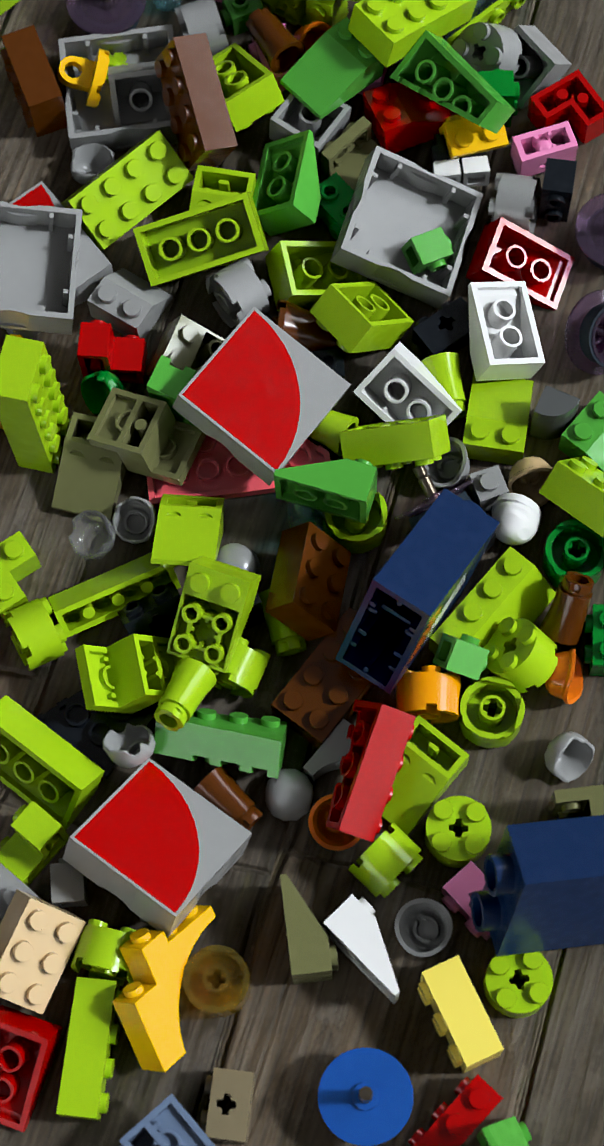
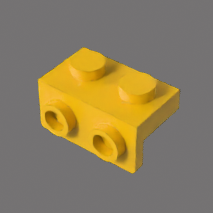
(468, 138)

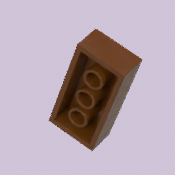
(195, 101)
(322, 689)

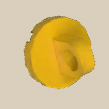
(91, 75)

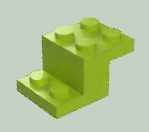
(125, 674)

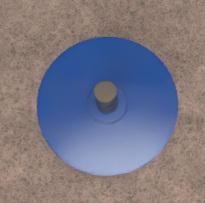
(365, 1096)

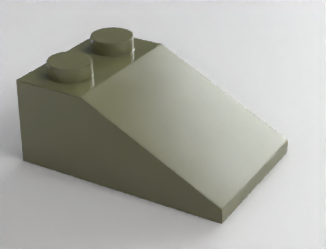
(307, 942)

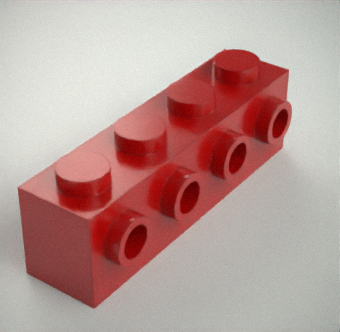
(460, 1118)

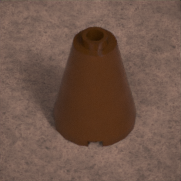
(303, 327)

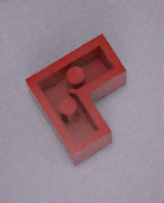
(571, 101)
(118, 355)

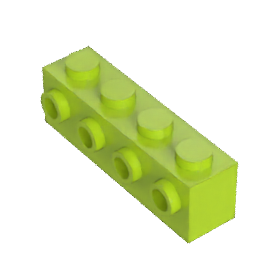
(108, 593)
(88, 1050)

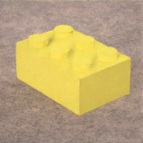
(459, 1015)

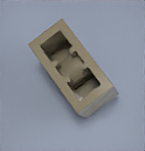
(240, 1088)

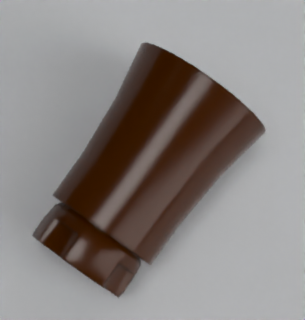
(274, 40)
(569, 609)
(227, 795)

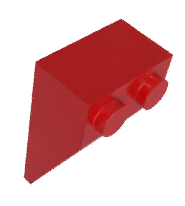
(402, 116)
(515, 254)
(25, 1060)

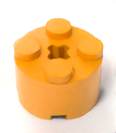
(430, 694)

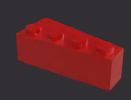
(369, 769)

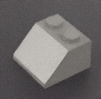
(538, 65)
(136, 94)
(128, 303)

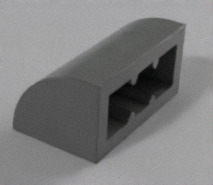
(553, 414)

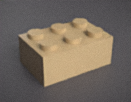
(35, 949)

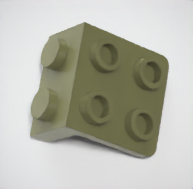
(348, 152)

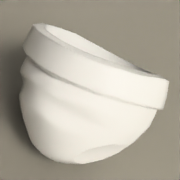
(517, 517)

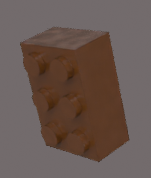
(33, 81)
(308, 581)

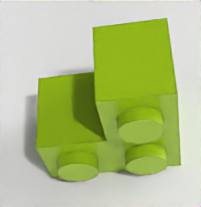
(16, 563)
(33, 844)

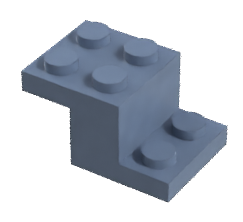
(167, 1126)

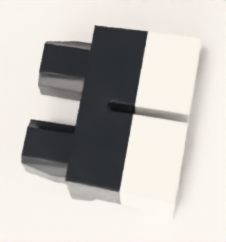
(474, 167)

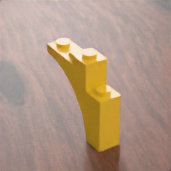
(151, 1002)

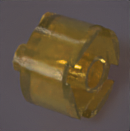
(203, 968)

